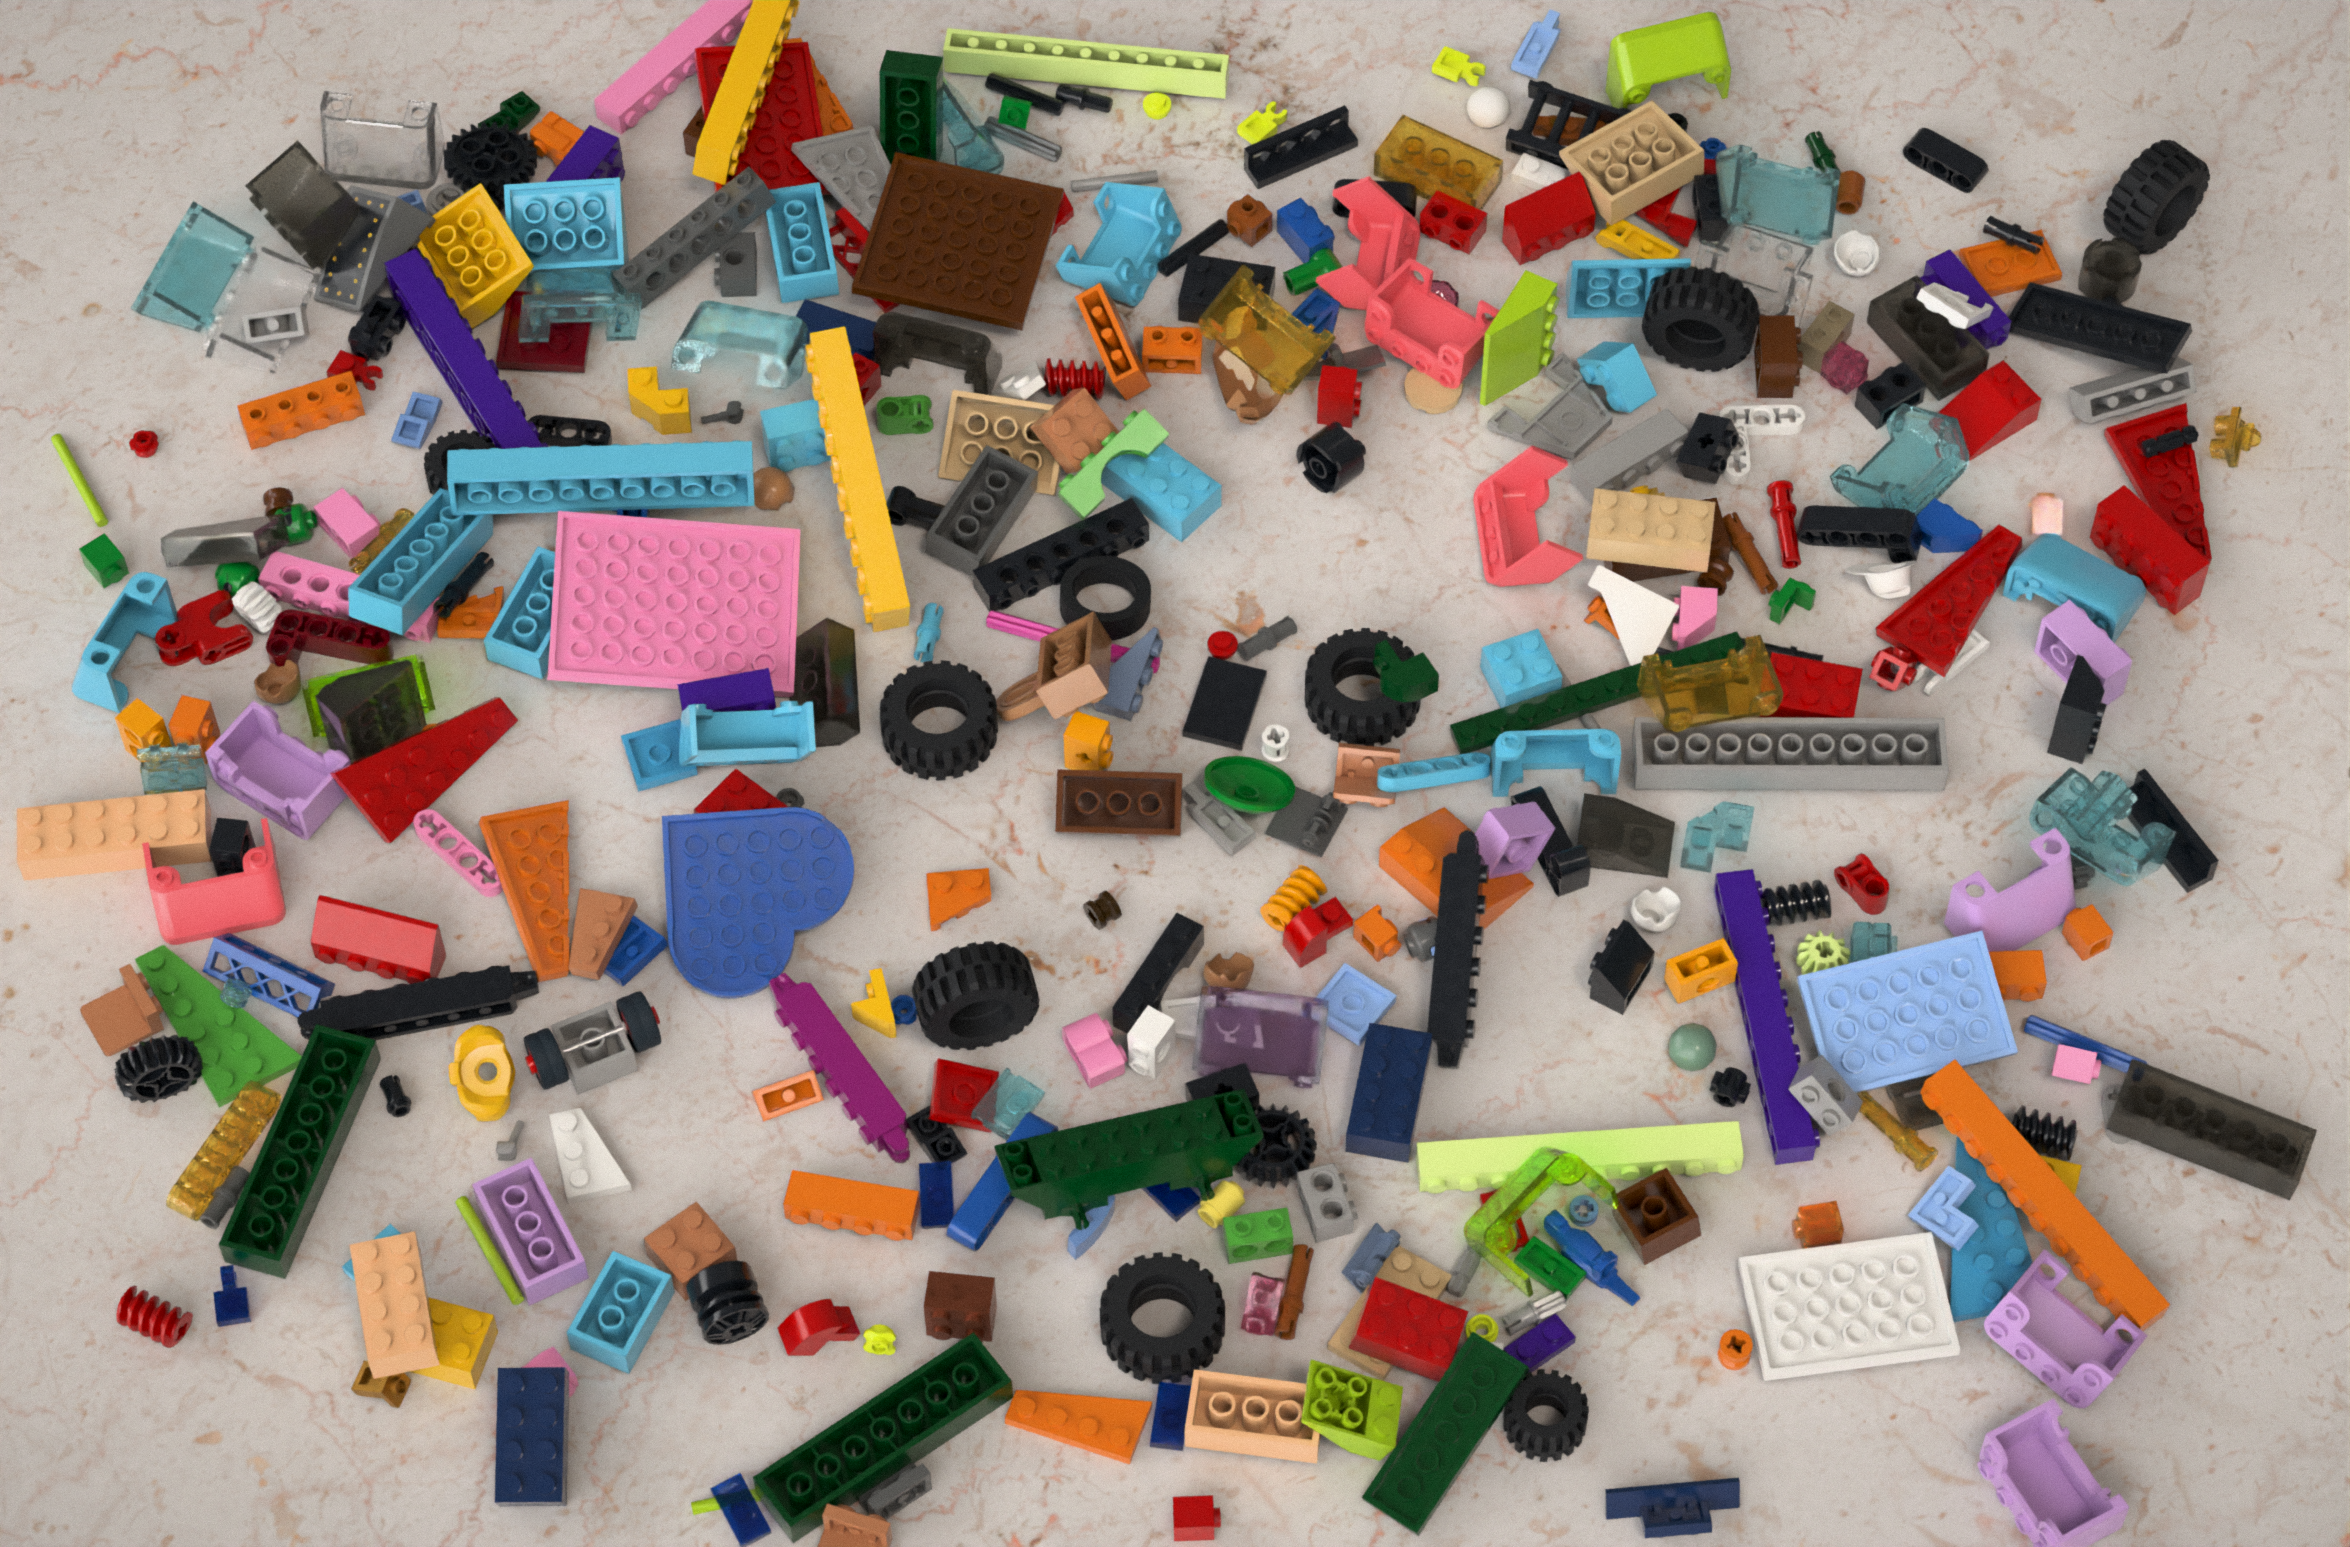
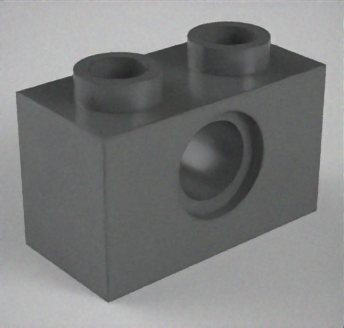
(737, 266)

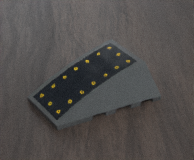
(378, 234)

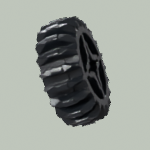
(158, 1068)
(1279, 1161)

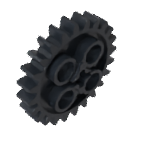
(490, 157)

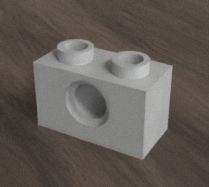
(275, 325)
(1825, 1095)

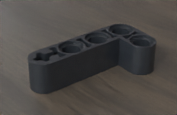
(1862, 528)
(1563, 864)

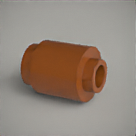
(1850, 192)

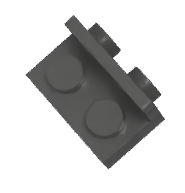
(897, 1491)

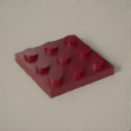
(563, 352)

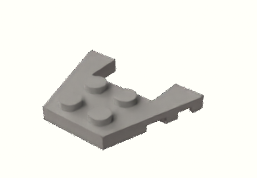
(1566, 422)

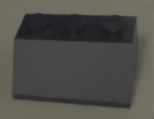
(2078, 715)

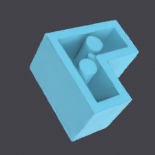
(1620, 372)

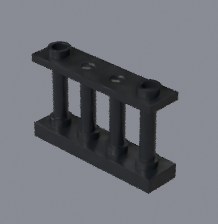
(1548, 149)

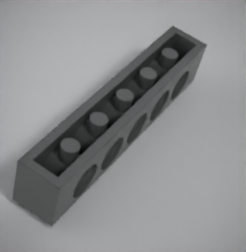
(695, 237)

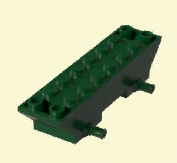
(1172, 1144)

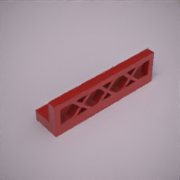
(857, 235)

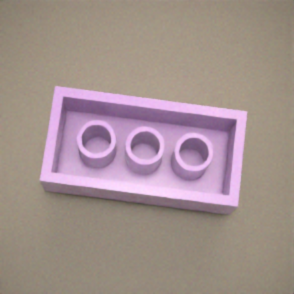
(530, 1231)

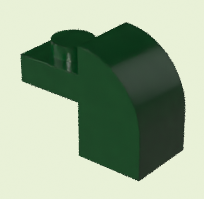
(1407, 679)

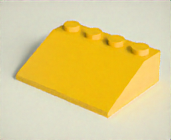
(475, 255)

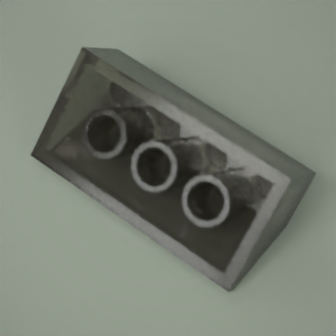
(828, 678)

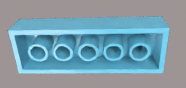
(417, 565)

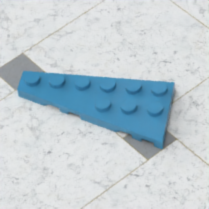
(1994, 1253)

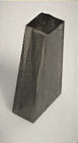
(225, 542)

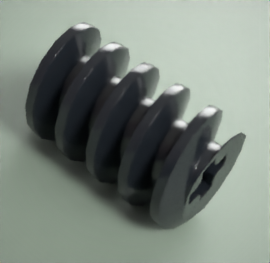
(1797, 901)
(2046, 1132)

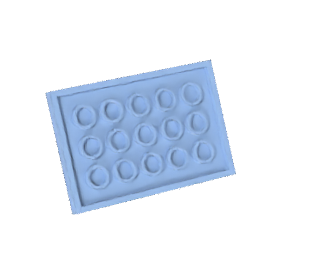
(1908, 1012)

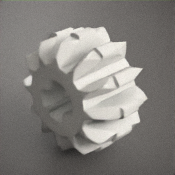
(257, 606)

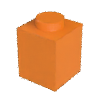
(2087, 932)

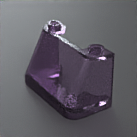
(1262, 1029)

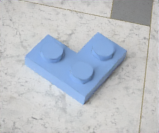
(1939, 1209)

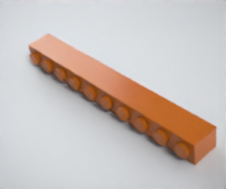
(2042, 1197)

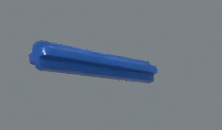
(2060, 1035)

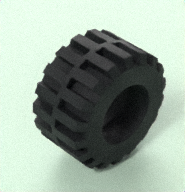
(436, 458)
(1542, 1439)

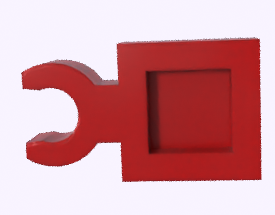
(358, 366)

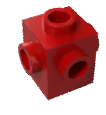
(1885, 673)

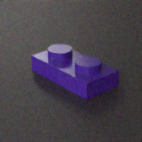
(1542, 1343)

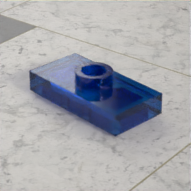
(936, 1194)
(1175, 1202)
(1170, 1416)
(741, 1510)

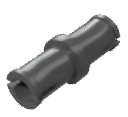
(1267, 638)
(225, 1197)

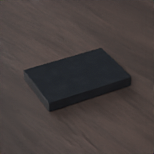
(1224, 703)

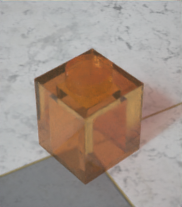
(1818, 1225)

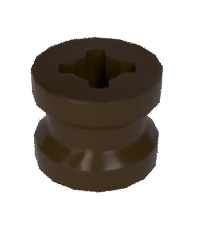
(1102, 910)

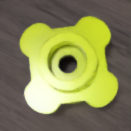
(879, 1340)

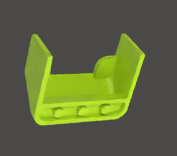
(1665, 54)

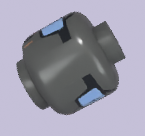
(1421, 938)

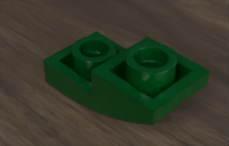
(515, 112)

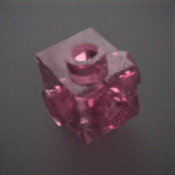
(1844, 367)

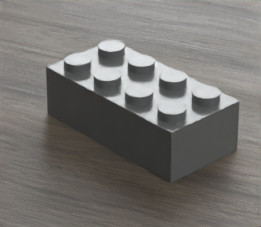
(981, 511)

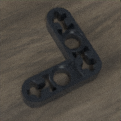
(591, 427)

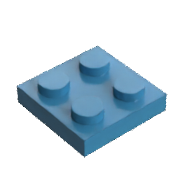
(655, 755)

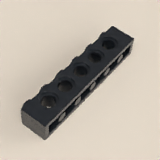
(1045, 554)

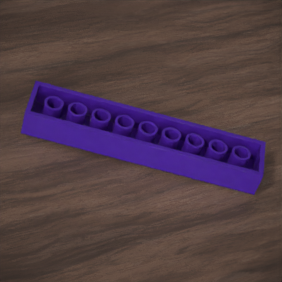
(457, 354)

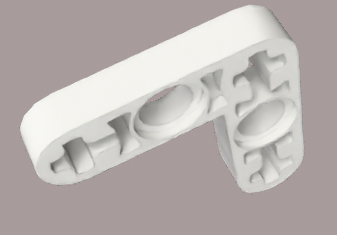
(1744, 430)

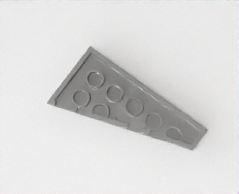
(850, 168)

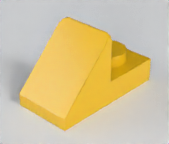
(876, 1010)

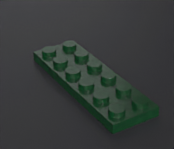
(1445, 1433)

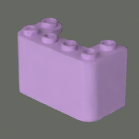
(276, 772)
(2048, 1482)

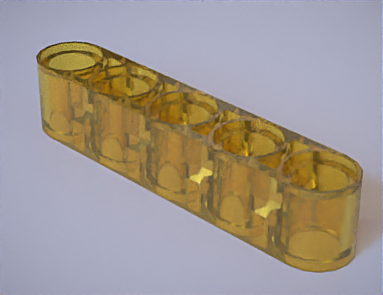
(223, 1149)

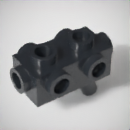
(376, 328)

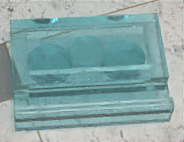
(1007, 1103)

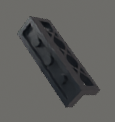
(1299, 151)
(2188, 856)

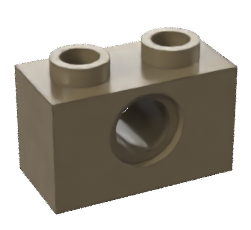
(1825, 332)

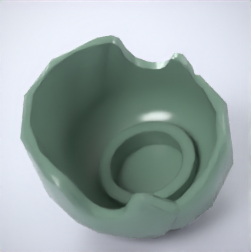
(1692, 1047)

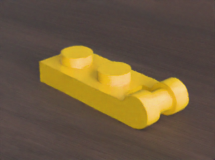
(1635, 242)

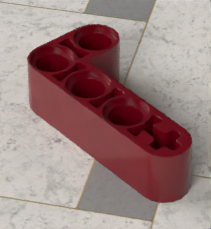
(368, 643)

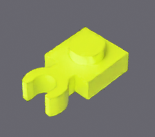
(1455, 64)
(1261, 126)

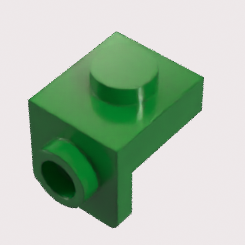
(1014, 112)
(1791, 593)

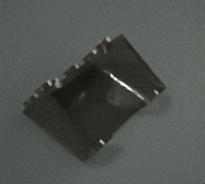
(304, 203)

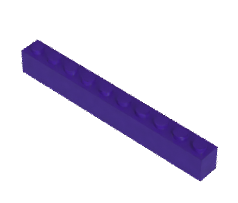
(1764, 1015)

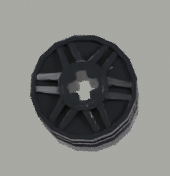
(727, 1302)

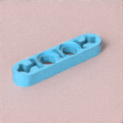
(1433, 772)

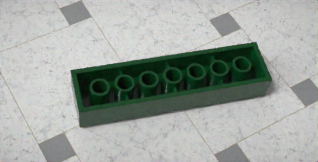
(300, 1151)
(883, 1436)

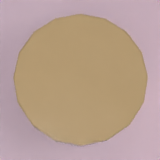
(1429, 394)

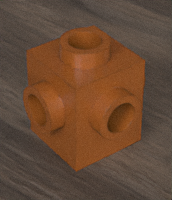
(1249, 220)

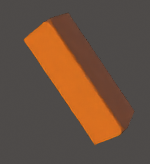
(787, 1095)

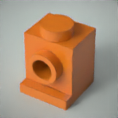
(1376, 934)

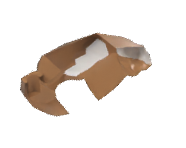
(1239, 387)

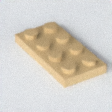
(1401, 1269)

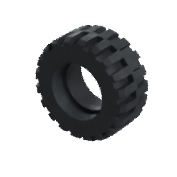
(2156, 196)
(1700, 319)
(1350, 718)
(945, 752)
(975, 995)
(1162, 1279)

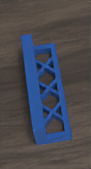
(270, 965)

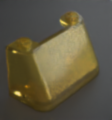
(1263, 333)
(1711, 690)

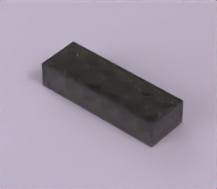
(2211, 1129)

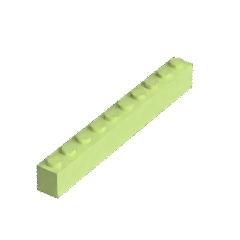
(1086, 63)
(1611, 1153)

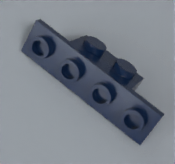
(1673, 1507)

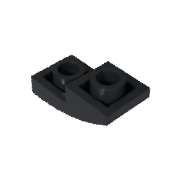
(935, 1138)

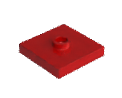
(957, 1092)

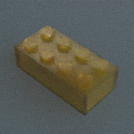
(1437, 162)

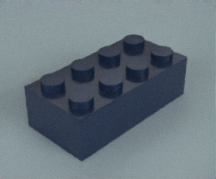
(1388, 1092)
(532, 1436)

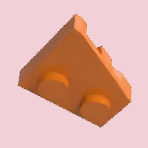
(472, 617)

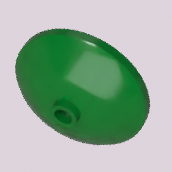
(1249, 784)

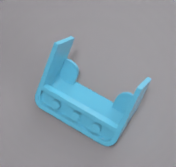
(746, 736)

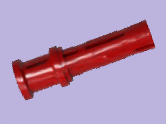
(1783, 512)

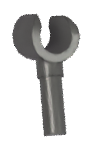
(732, 415)

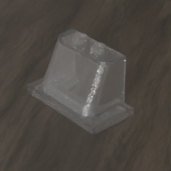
(1766, 265)

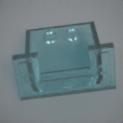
(577, 297)

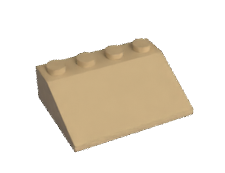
(1634, 161)
(1001, 424)

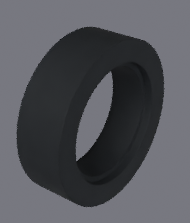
(1111, 571)

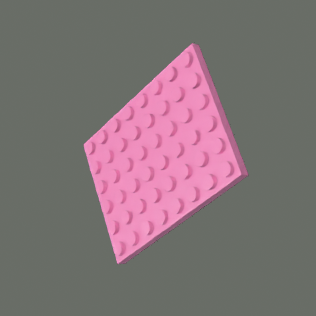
(672, 601)

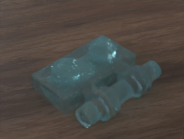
(172, 775)

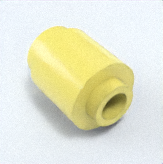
(1226, 1203)

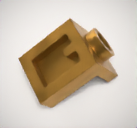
(389, 1388)

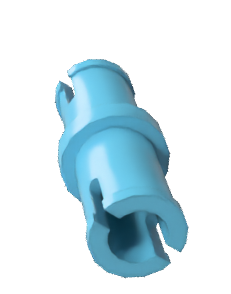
(928, 632)

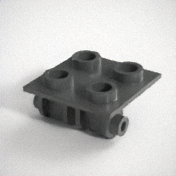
(1308, 821)

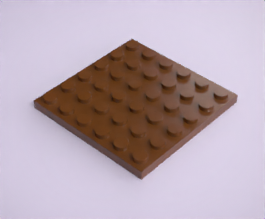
(958, 241)

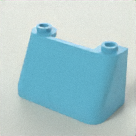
(2069, 573)
(1586, 749)

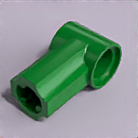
(1304, 276)

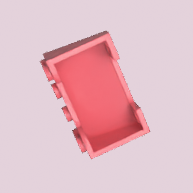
(1424, 327)

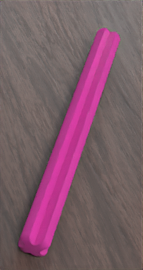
(1035, 631)

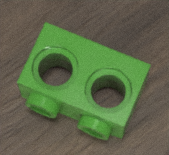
(1258, 1235)

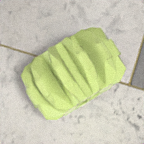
(1821, 953)

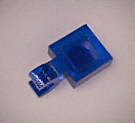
(233, 1302)

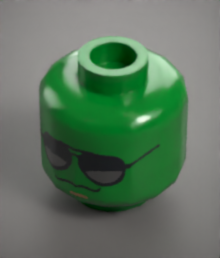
(299, 522)
(236, 575)

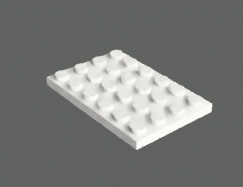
(1848, 1306)

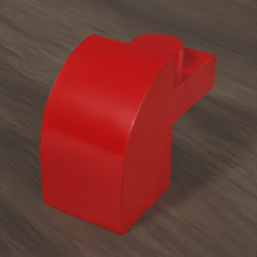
(1310, 929)
(814, 1325)

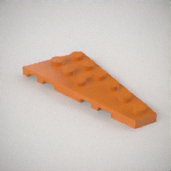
(533, 869)

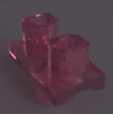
(1262, 1304)

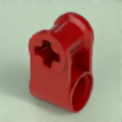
(1861, 880)

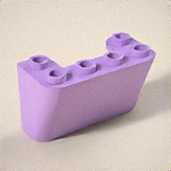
(2022, 910)
(2058, 1338)

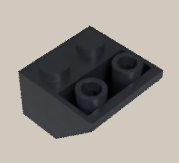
(1620, 968)

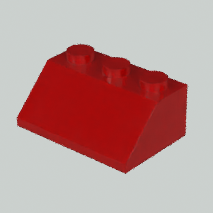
(1548, 219)

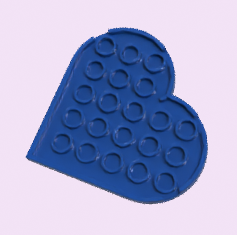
(743, 890)

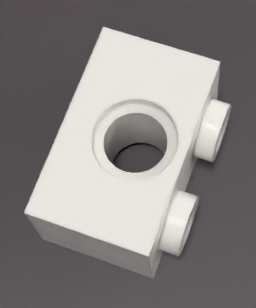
(1151, 1042)

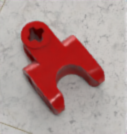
(198, 636)

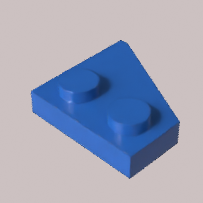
(1319, 311)
(635, 950)

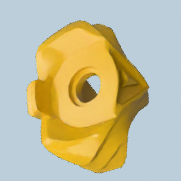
(482, 1098)

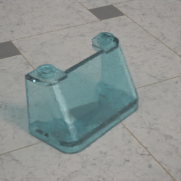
(967, 134)
(1776, 195)
(193, 270)
(1912, 467)

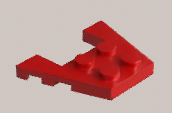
(1672, 224)

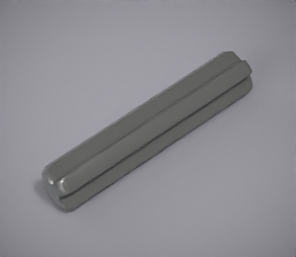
(1023, 139)

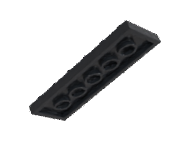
(2099, 327)

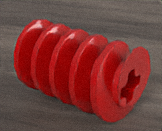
(1074, 378)
(151, 1320)

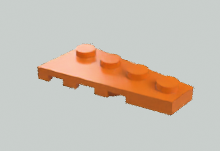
(1087, 1422)

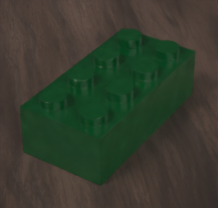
(911, 105)

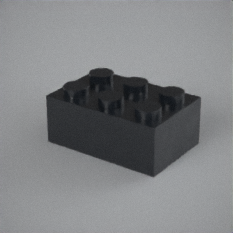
(1206, 279)

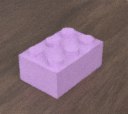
(2071, 633)

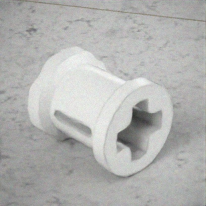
(1271, 745)

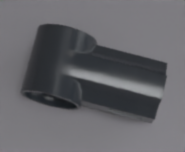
(906, 507)

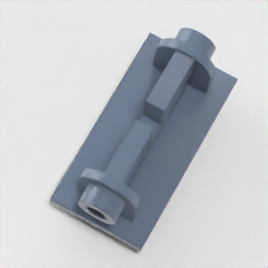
(1370, 1256)

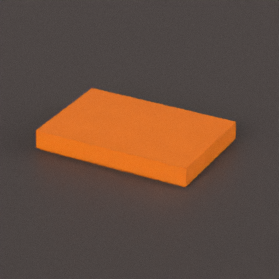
(2008, 268)

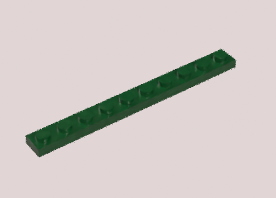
(1578, 698)

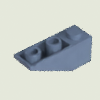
(1129, 676)

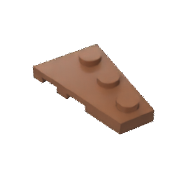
(598, 930)

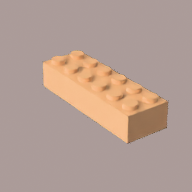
(110, 834)

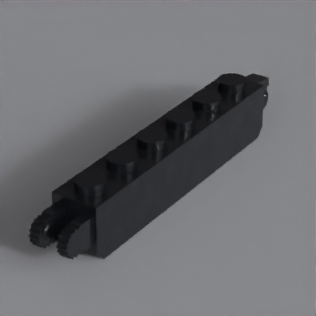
(1456, 950)
(423, 1004)

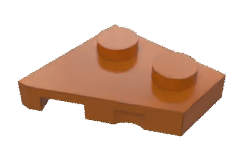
(956, 893)

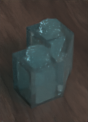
(1723, 827)

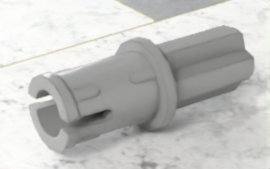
(1534, 1312)

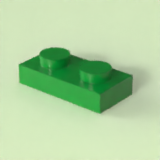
(1550, 1267)

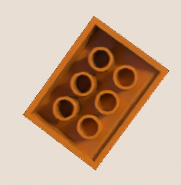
(1416, 861)

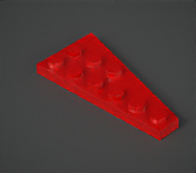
(1946, 610)
(419, 768)

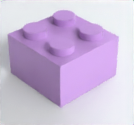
(1513, 838)

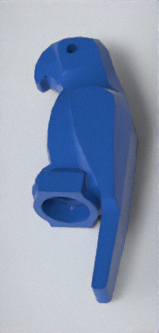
(1588, 1255)

